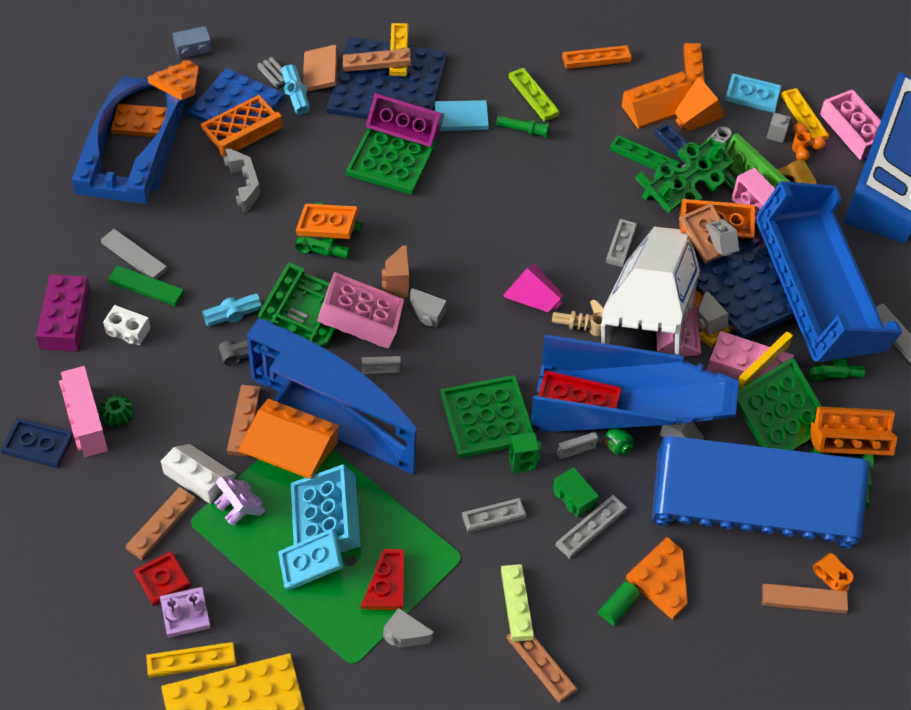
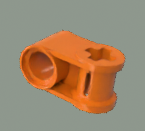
(833, 572)

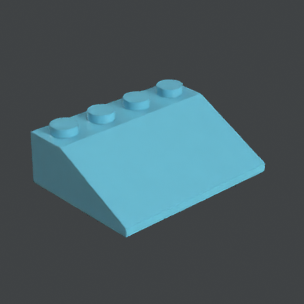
(324, 504)

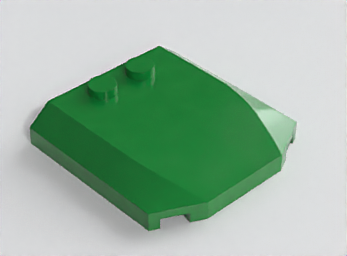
(304, 294)

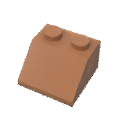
(396, 274)

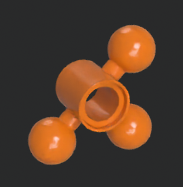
(802, 141)

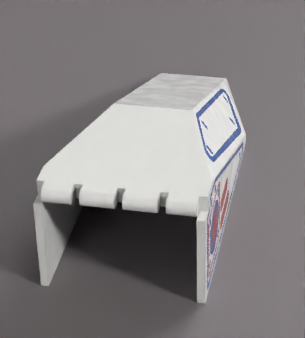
(655, 287)

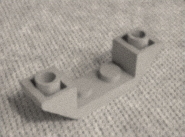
(239, 162)

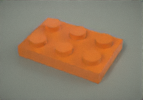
(138, 120)
(327, 221)

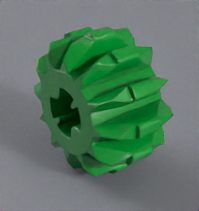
(116, 410)

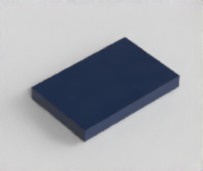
(37, 443)

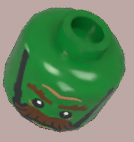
(619, 441)

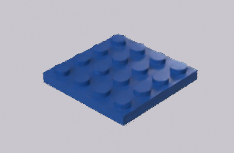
(230, 91)

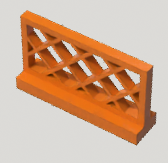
(249, 133)

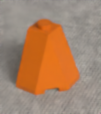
(698, 107)

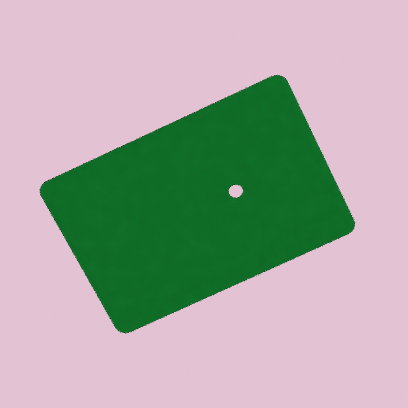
(333, 601)

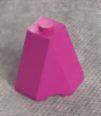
(535, 290)

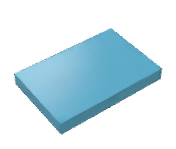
(753, 93)
(463, 115)
(310, 559)

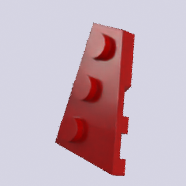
(386, 586)

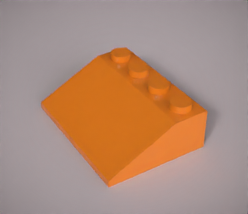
(290, 438)

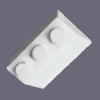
(195, 471)

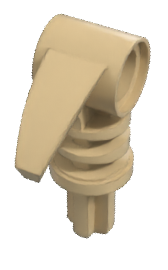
(592, 321)

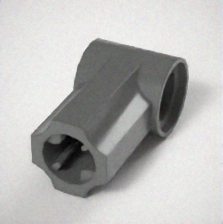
(233, 352)

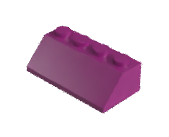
(404, 120)

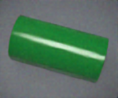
(619, 603)

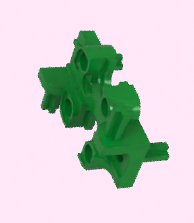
(663, 186)

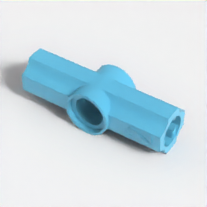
(295, 89)
(232, 309)

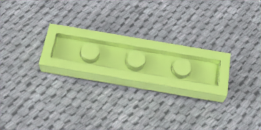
(517, 603)

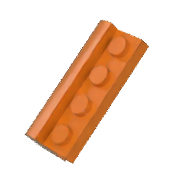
(854, 431)

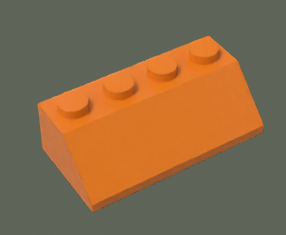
(656, 99)
(737, 215)

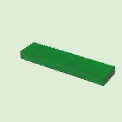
(640, 153)
(146, 286)

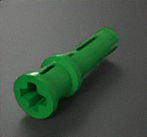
(531, 127)

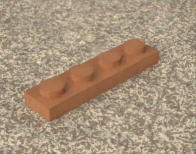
(377, 60)
(243, 417)
(160, 523)

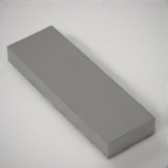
(621, 243)
(494, 515)

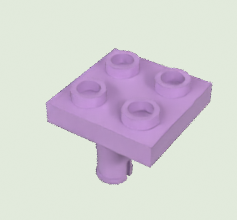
(240, 496)
(184, 612)

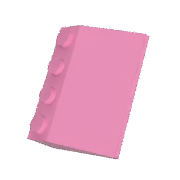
(361, 310)

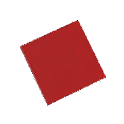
(162, 577)

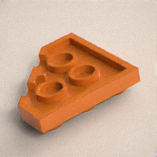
(177, 80)
(662, 578)

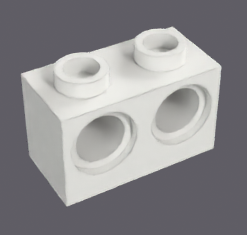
(126, 325)

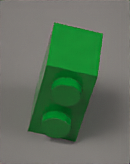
(575, 492)

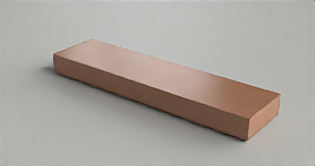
(804, 598)
(545, 668)

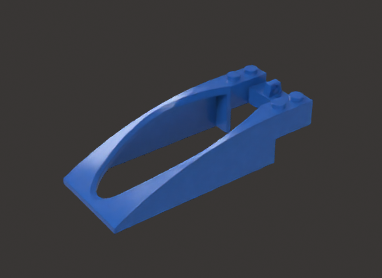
(147, 167)
(330, 389)

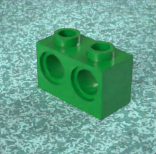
(524, 452)

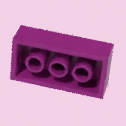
(63, 313)

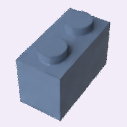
(192, 42)

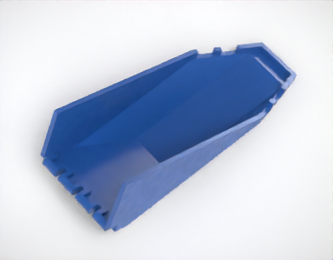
(653, 386)

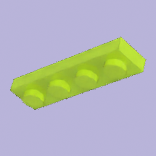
(533, 94)

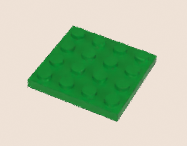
(389, 161)
(779, 407)
(485, 415)

